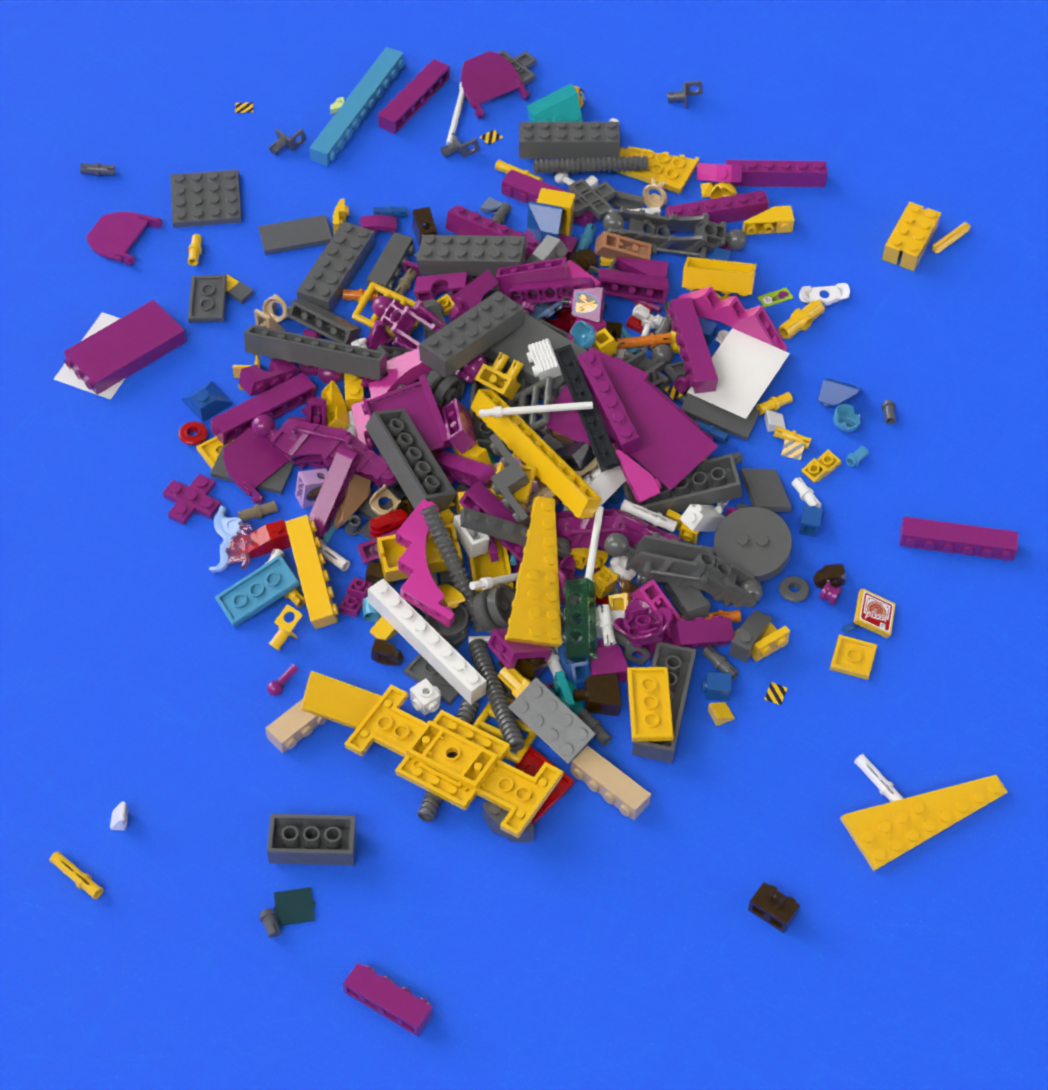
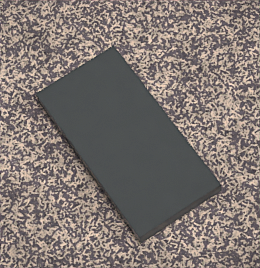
(295, 234)
(719, 417)
(273, 484)

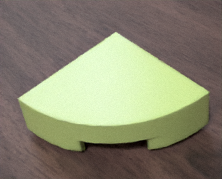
(336, 105)

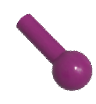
(276, 686)

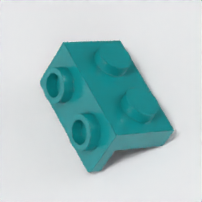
(564, 689)

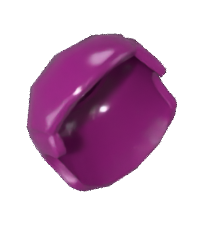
(328, 375)

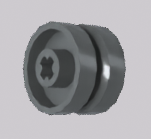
(447, 388)
(493, 607)
(458, 632)

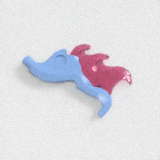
(234, 540)

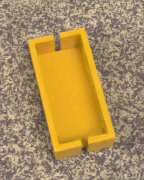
(911, 236)
(720, 274)
(390, 552)
(483, 567)

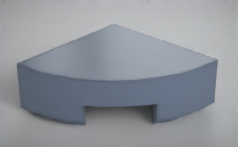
(490, 205)

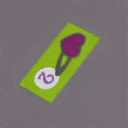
(775, 297)

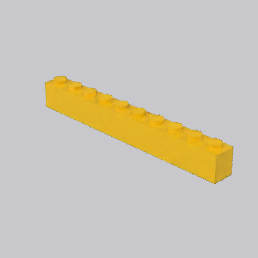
(537, 453)

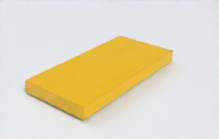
(337, 700)
(649, 704)

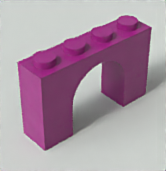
(474, 291)

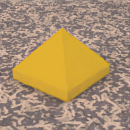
(706, 189)

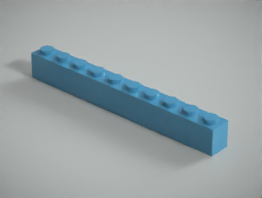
(356, 106)

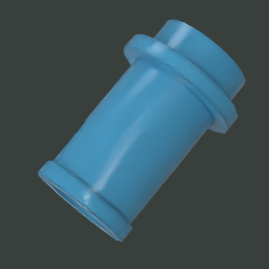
(854, 458)

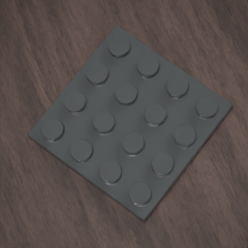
(205, 198)

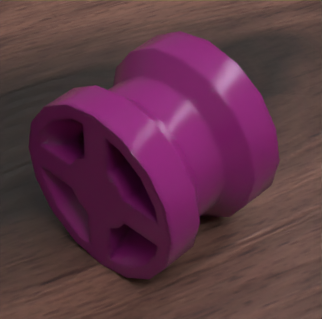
(830, 593)

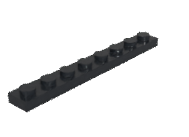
(590, 418)

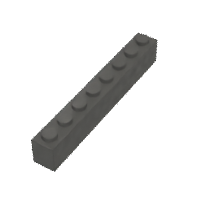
(315, 352)

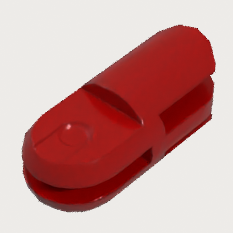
(387, 523)

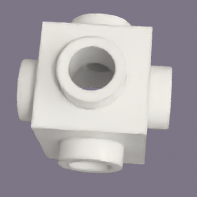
(618, 566)
(425, 697)

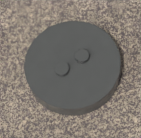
(754, 541)

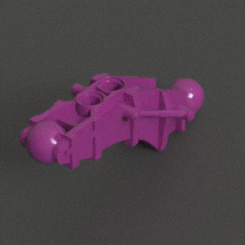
(403, 318)
(318, 443)
(614, 520)

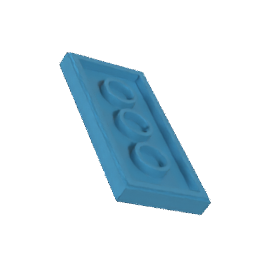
(257, 591)

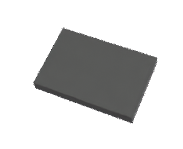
(207, 298)
(765, 489)
(420, 669)

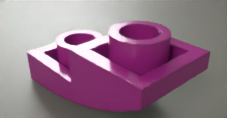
(379, 222)
(353, 600)

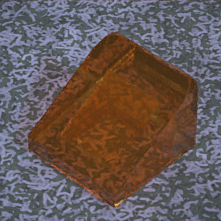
(627, 586)

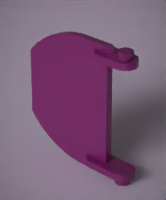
(488, 78)
(117, 233)
(252, 461)

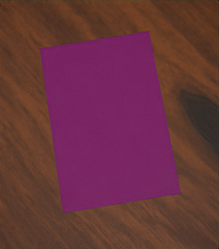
(624, 379)
(667, 439)

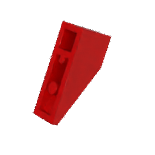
(267, 538)

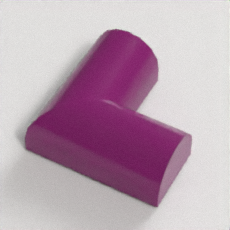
(316, 412)

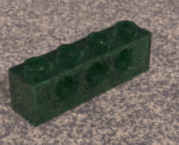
(587, 647)

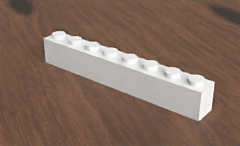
(427, 641)

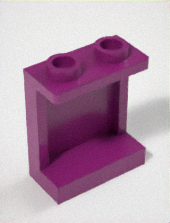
(510, 651)

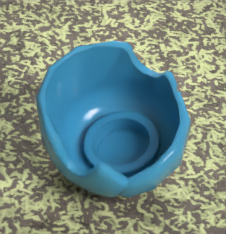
(583, 334)
(846, 419)

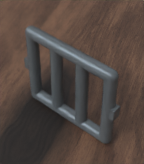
(535, 390)

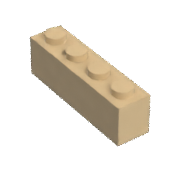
(292, 727)
(610, 783)

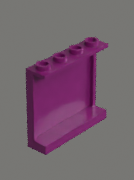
(420, 406)

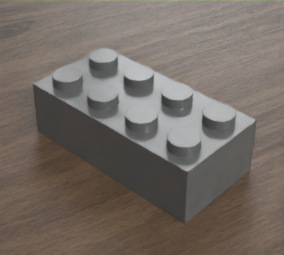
(311, 839)

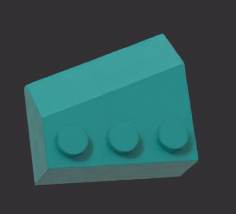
(556, 107)

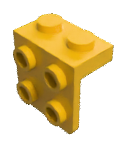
(770, 642)

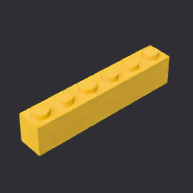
(311, 571)

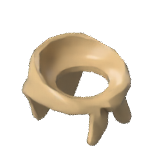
(654, 199)
(271, 305)
(383, 492)

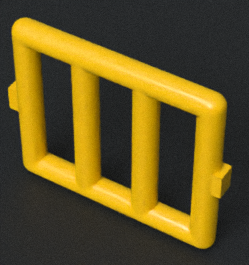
(387, 292)
(480, 723)

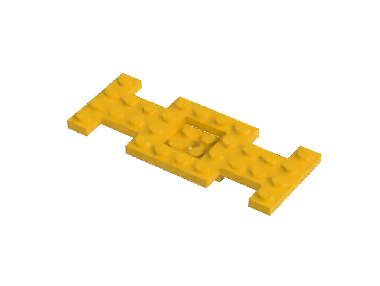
(476, 766)

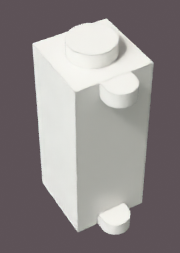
(702, 517)

